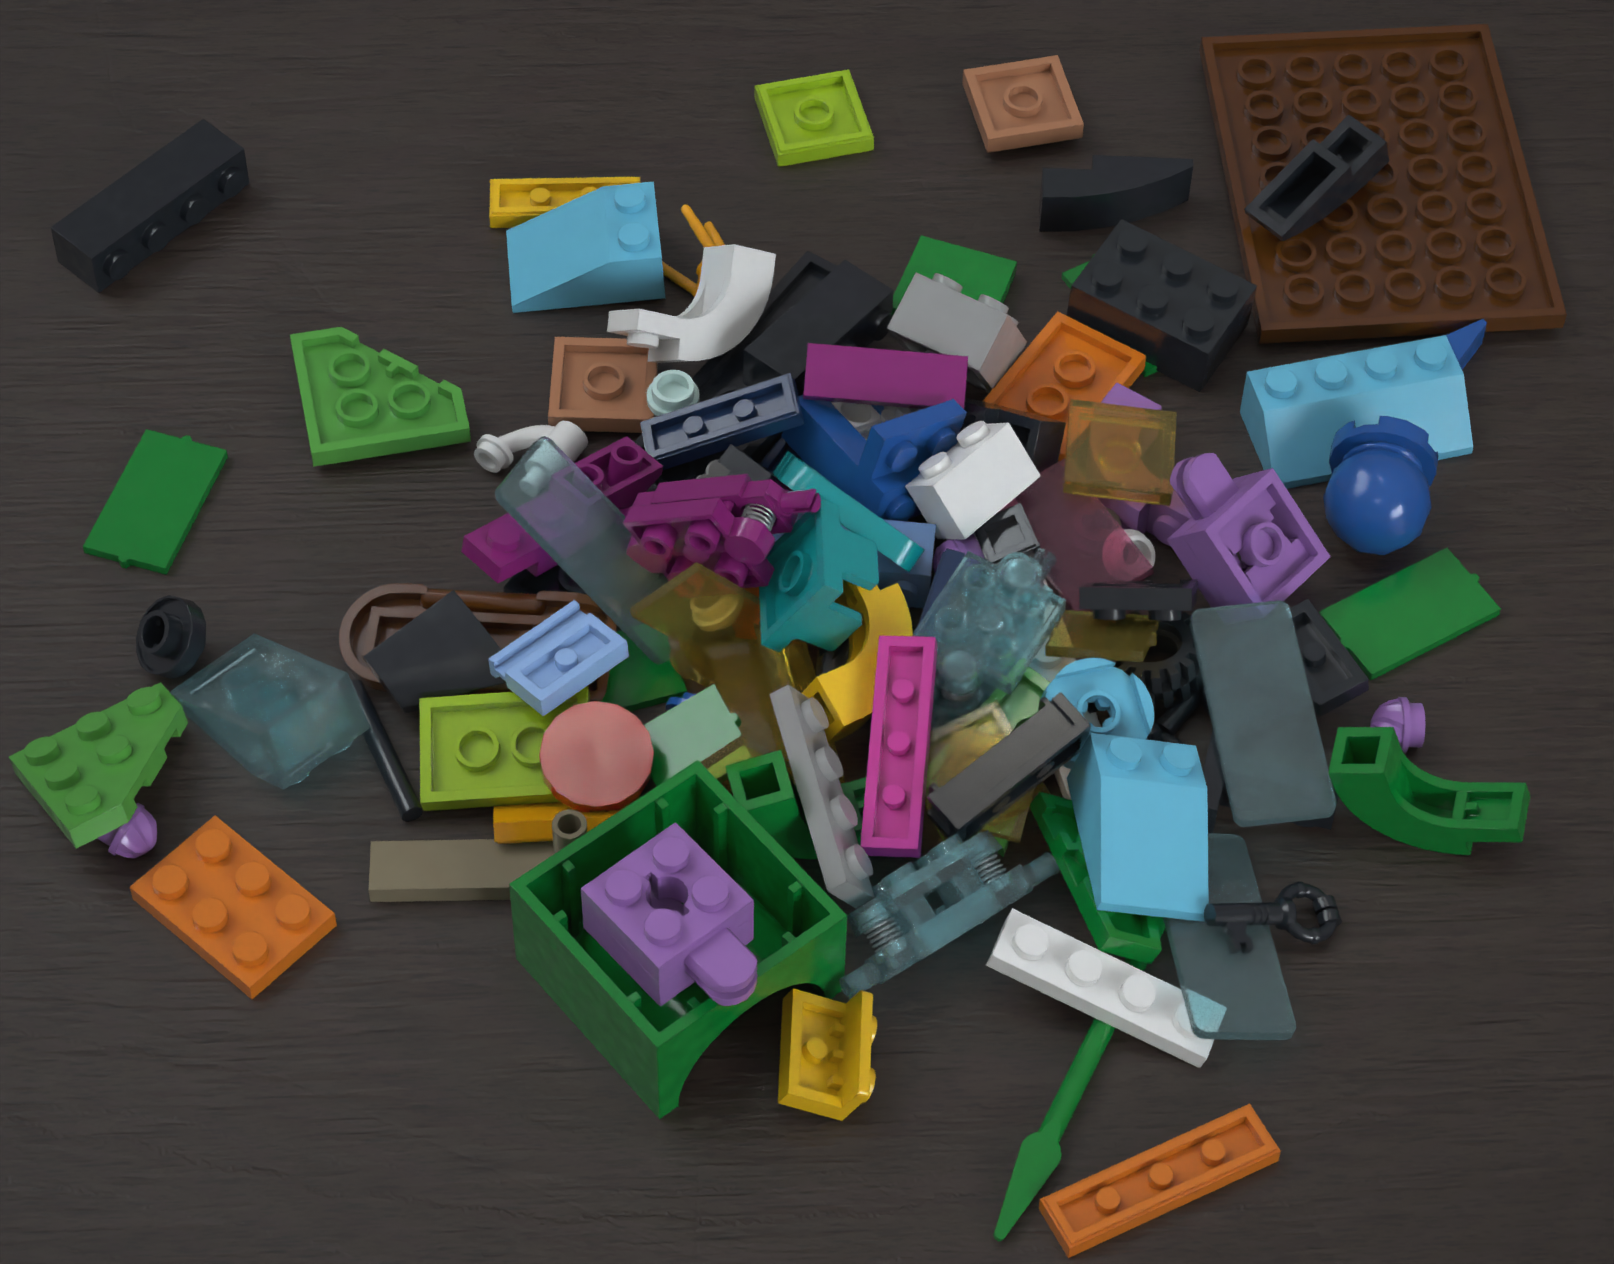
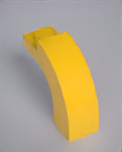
(849, 689)

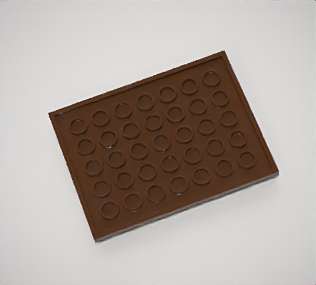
(1434, 234)

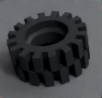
(1174, 675)

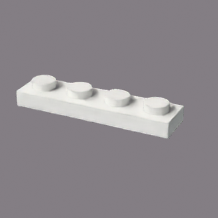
(1097, 985)

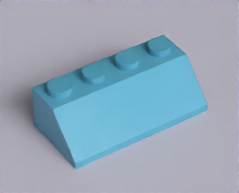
(1302, 405)

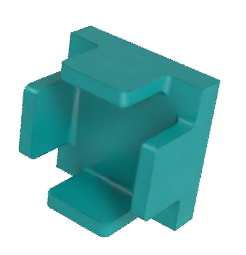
(809, 579)

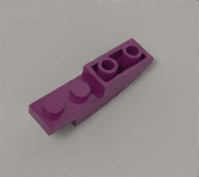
(505, 546)

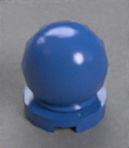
(1380, 484)

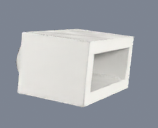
(972, 479)

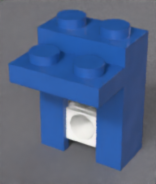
(871, 456)

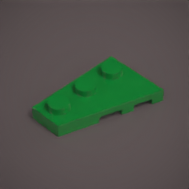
(1113, 932)

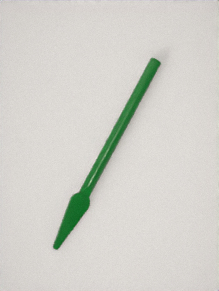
(1041, 1150)

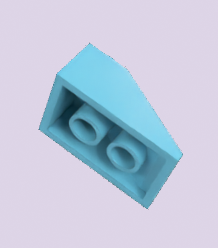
(588, 252)
(1143, 825)

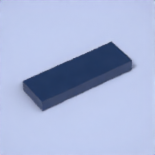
(723, 421)

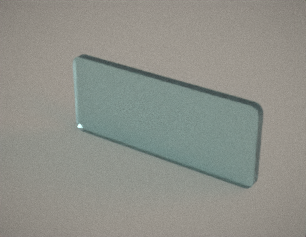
(583, 537)
(1262, 714)
(1223, 991)

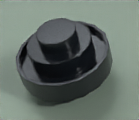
(171, 637)

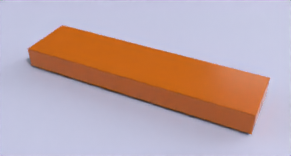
(1159, 1180)

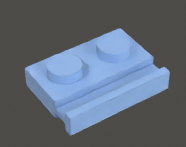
(558, 658)

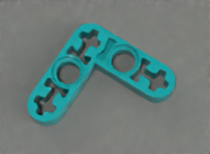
(852, 514)

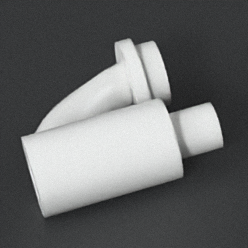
(497, 454)

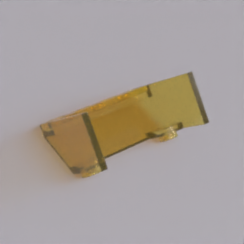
(718, 642)

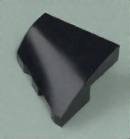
(435, 655)

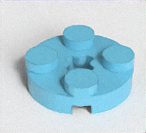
(1111, 690)

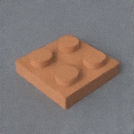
(1022, 104)
(600, 384)

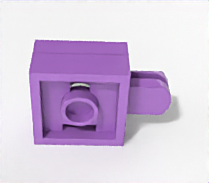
(1246, 517)
(670, 945)

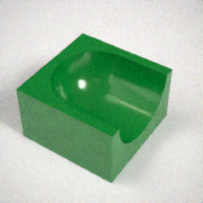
(651, 1046)

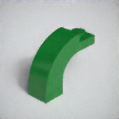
(774, 802)
(1417, 807)

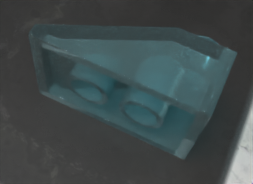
(274, 709)

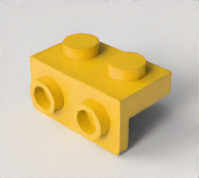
(826, 1053)

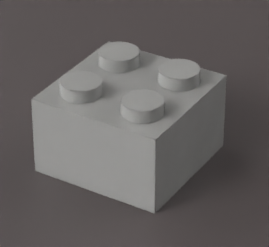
(944, 321)

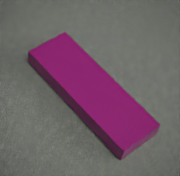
(883, 376)

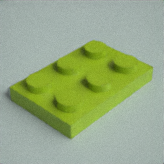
(483, 750)

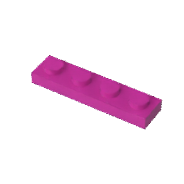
(899, 746)

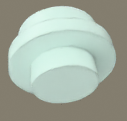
(671, 392)

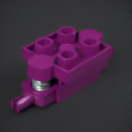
(714, 522)

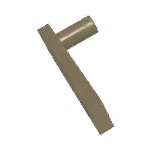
(461, 867)

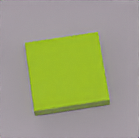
(813, 118)

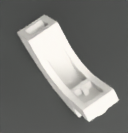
(723, 312)

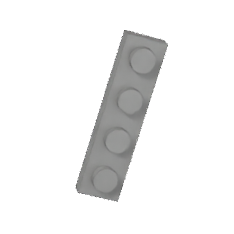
(826, 808)

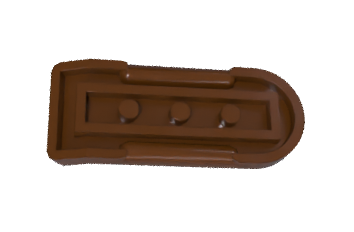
(503, 615)

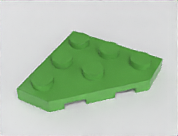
(370, 401)
(98, 765)

